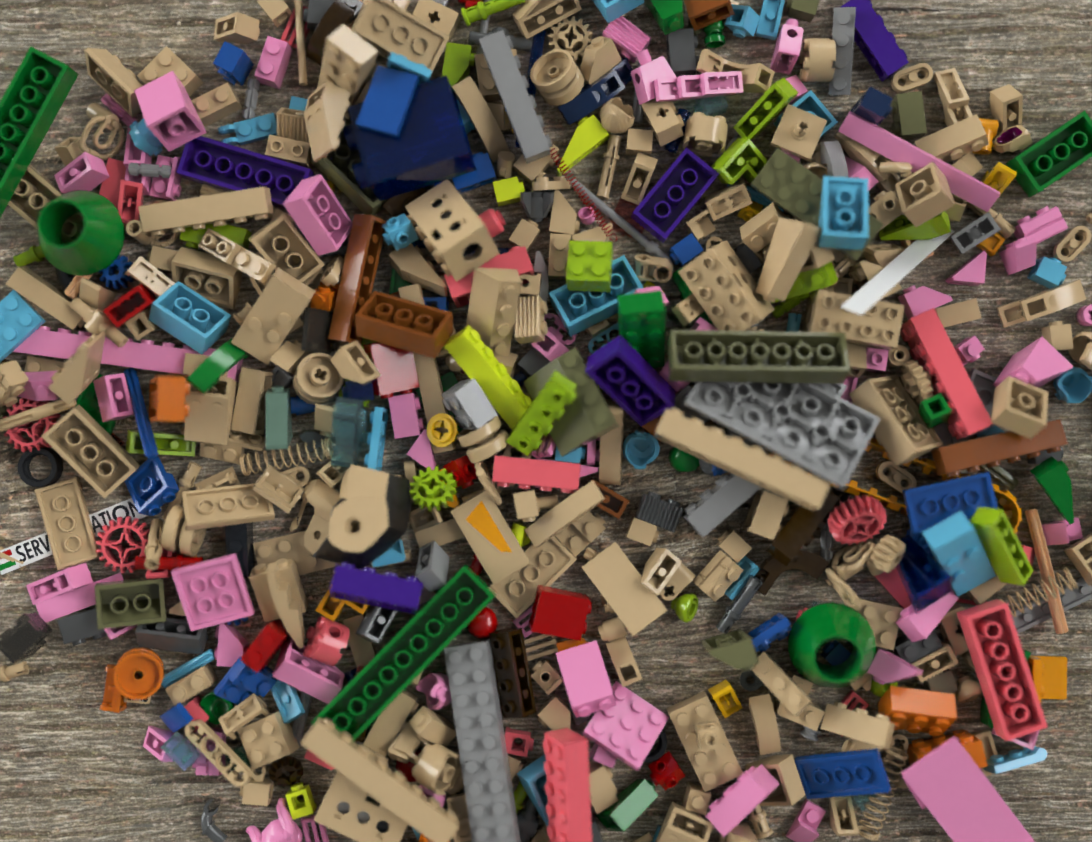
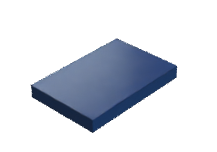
(387, 101)

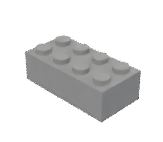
(718, 503)

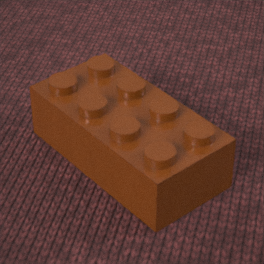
(404, 324)

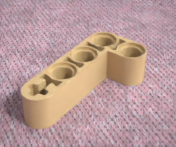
(612, 448)

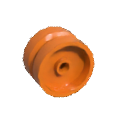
(133, 685)

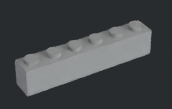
(514, 96)

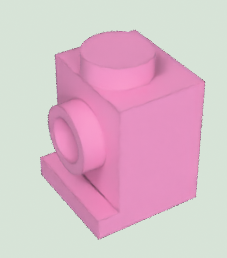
(969, 349)

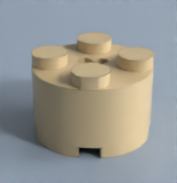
(817, 60)
(705, 134)
(438, 768)

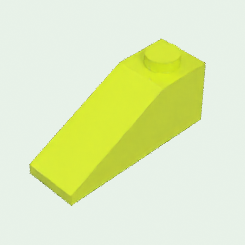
(586, 139)

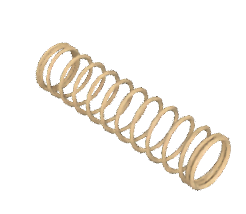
(326, 444)
(1071, 581)
(874, 837)

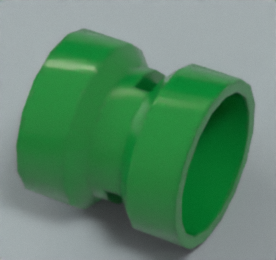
(714, 35)

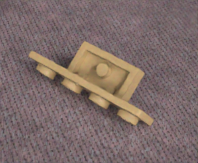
(236, 444)

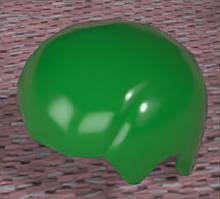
(682, 461)
(215, 707)

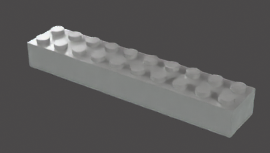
(481, 742)

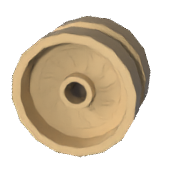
(557, 77)
(317, 390)
(483, 441)
(176, 537)

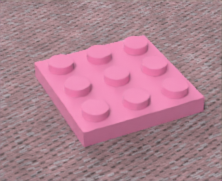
(213, 592)
(627, 728)

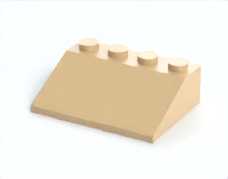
(901, 425)

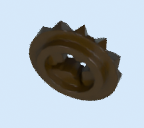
(291, 765)

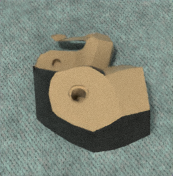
(357, 520)

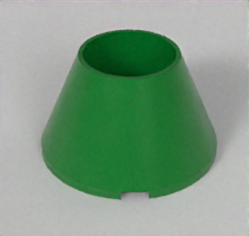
(99, 241)
(826, 622)

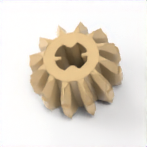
(887, 553)

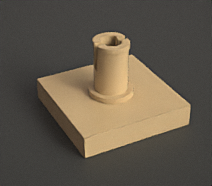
(798, 132)

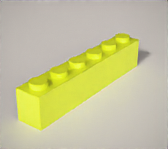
(480, 364)

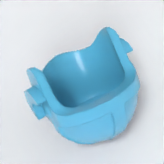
(144, 138)
(1073, 385)
(640, 449)

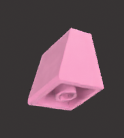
(169, 111)
(1035, 364)
(586, 679)

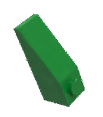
(1057, 485)

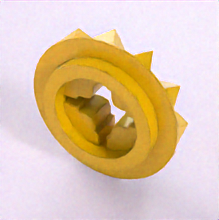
(439, 421)

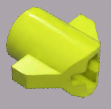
(520, 534)

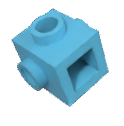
(399, 232)

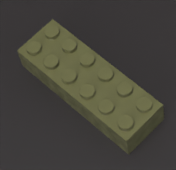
(799, 193)

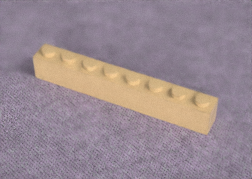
(380, 781)

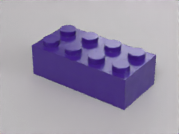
(674, 195)
(630, 381)
(376, 589)

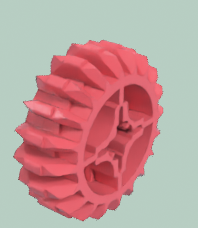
(34, 432)
(856, 520)
(127, 535)

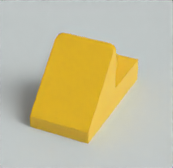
(999, 177)

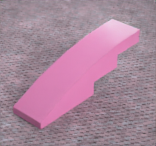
(698, 86)
(71, 601)

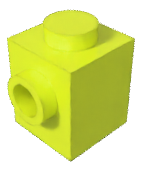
(508, 191)

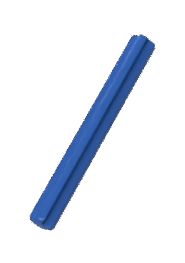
(141, 414)

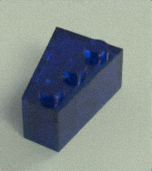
(921, 576)

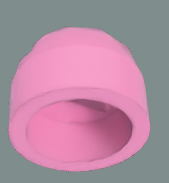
(585, 216)

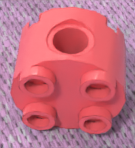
(326, 641)

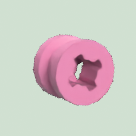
(1084, 315)

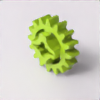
(436, 491)

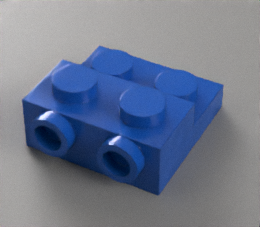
(151, 487)
(772, 629)
(243, 681)

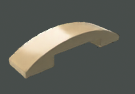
(481, 117)

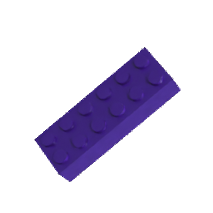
(239, 169)

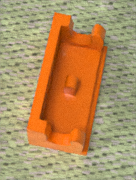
(112, 698)

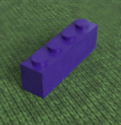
(875, 41)

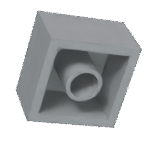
(468, 404)

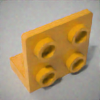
(1049, 676)

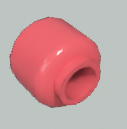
(493, 221)

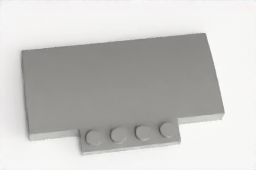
(793, 420)

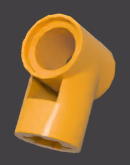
(991, 128)

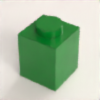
(934, 410)

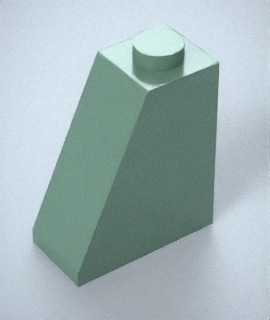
(278, 418)

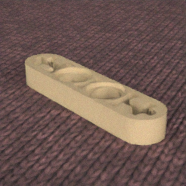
(220, 749)

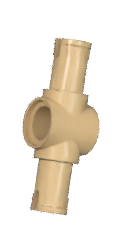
(97, 321)

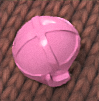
(436, 690)

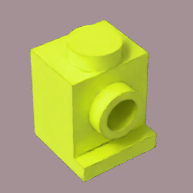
(298, 807)

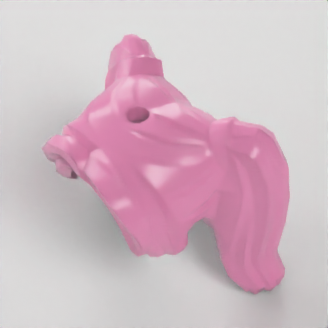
(278, 830)

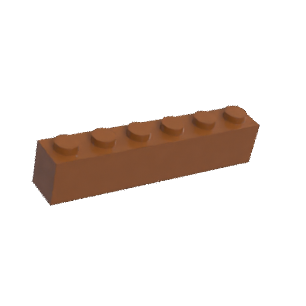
(357, 276)
(996, 448)

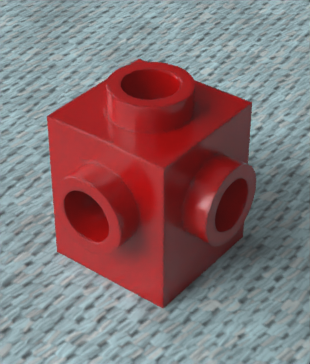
(462, 471)
(666, 771)

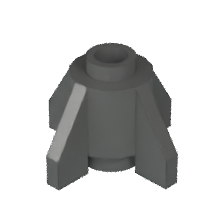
(537, 203)

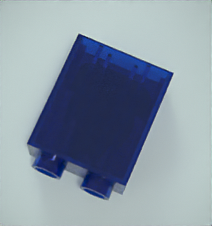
(426, 151)

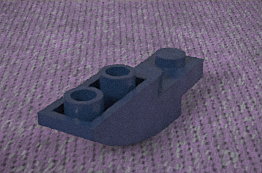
(597, 93)

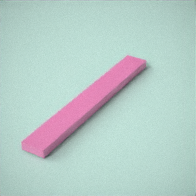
(902, 151)

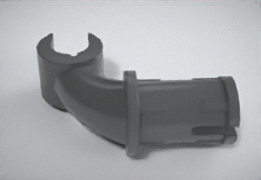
(208, 825)

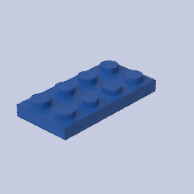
(938, 501)
(842, 774)

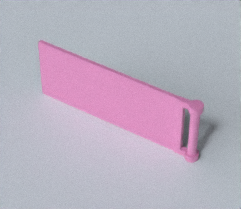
(963, 797)

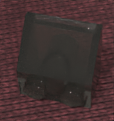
(316, 332)

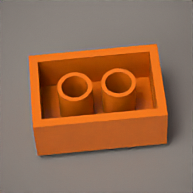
(918, 710)
(920, 748)

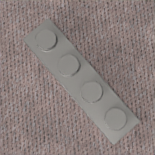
(843, 34)

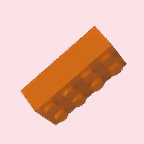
(168, 399)

